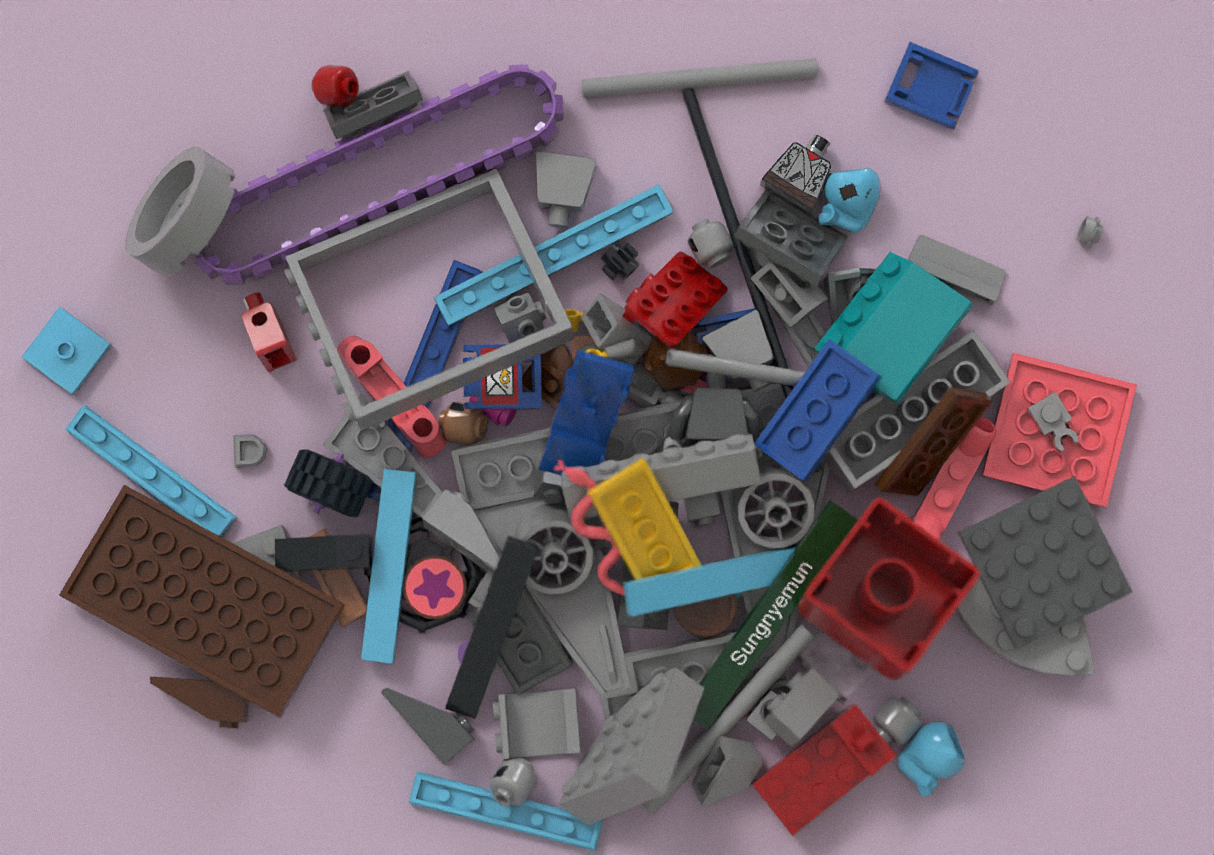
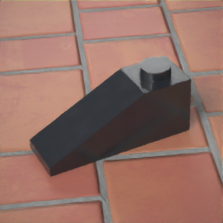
(324, 553)

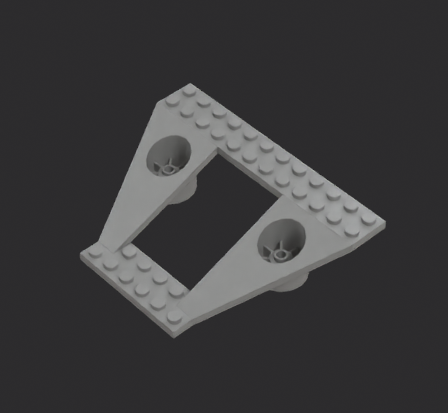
(500, 485)

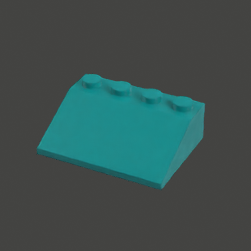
(898, 323)

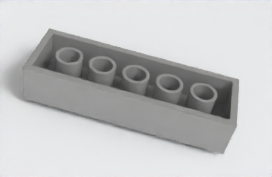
(885, 427)

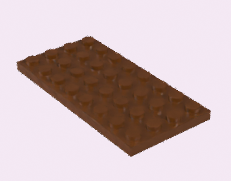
(202, 600)

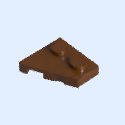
(553, 370)

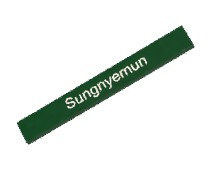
(772, 611)

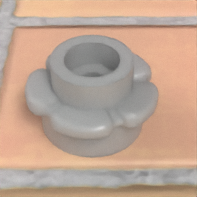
(1090, 231)

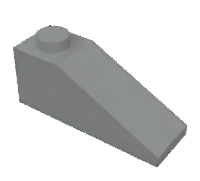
(458, 526)

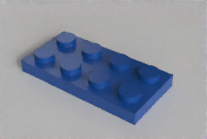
(817, 410)

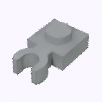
(1051, 417)

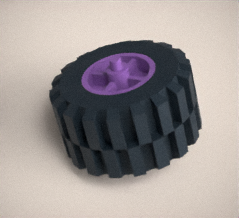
(328, 483)

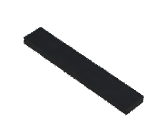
(491, 626)

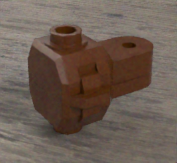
(667, 375)

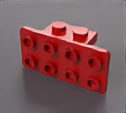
(674, 299)

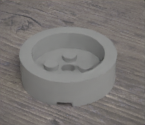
(180, 211)

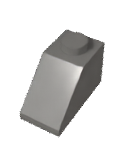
(727, 770)

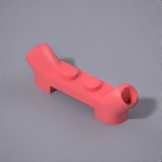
(380, 381)
(954, 479)

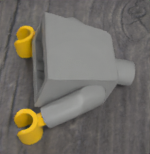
(611, 330)

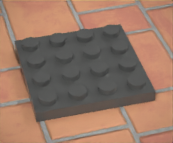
(1045, 562)

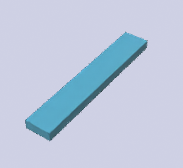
(149, 471)
(389, 565)
(704, 581)
(480, 805)

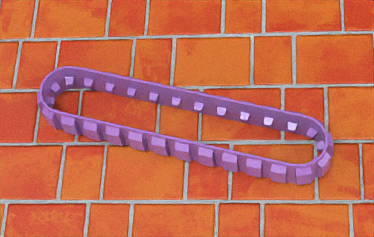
(376, 136)

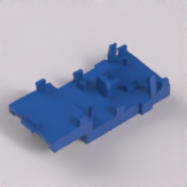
(586, 412)

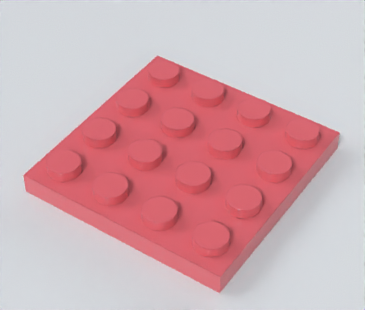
(1098, 415)

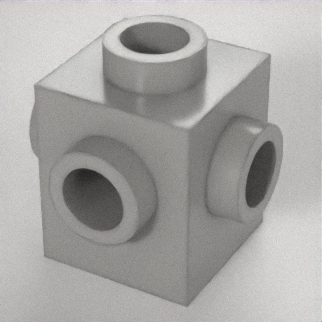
(520, 317)

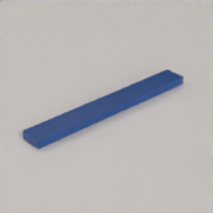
(433, 349)

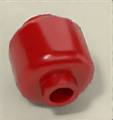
(335, 85)

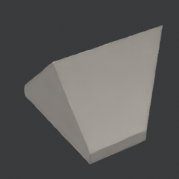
(843, 287)

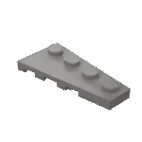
(377, 449)

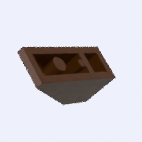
(207, 699)

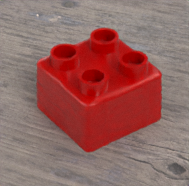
(887, 590)

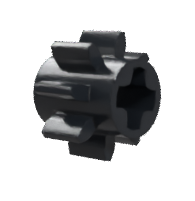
(620, 261)

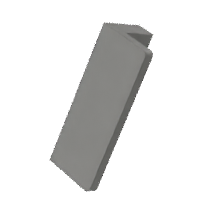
(958, 269)

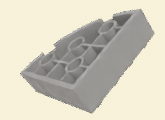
(1056, 653)
(635, 750)

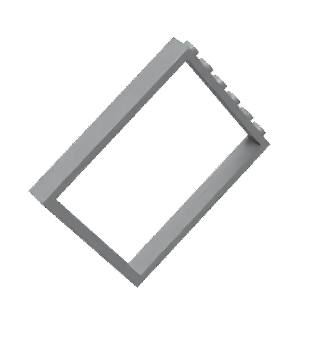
(461, 375)

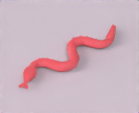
(581, 478)

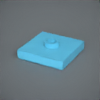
(66, 350)

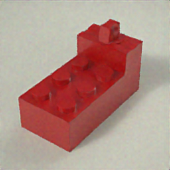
(823, 768)

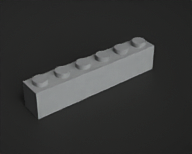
(681, 471)

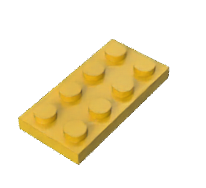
(642, 523)

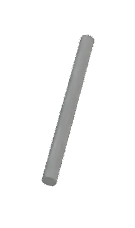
(699, 78)
(734, 712)

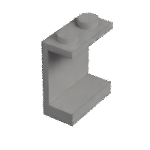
(537, 723)

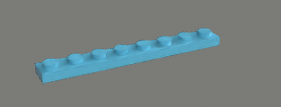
(555, 254)

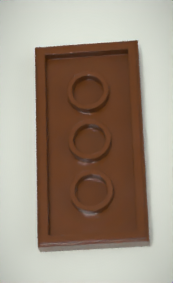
(933, 442)

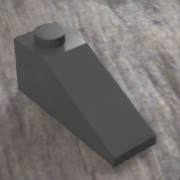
(436, 727)

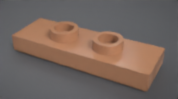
(341, 587)

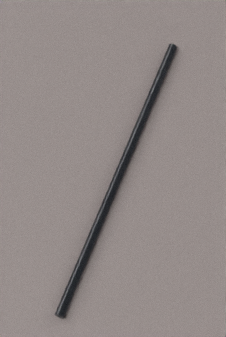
(732, 224)

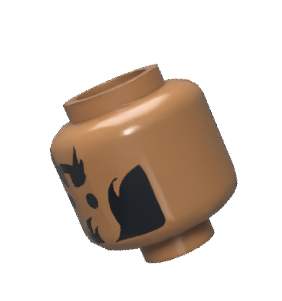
(462, 425)

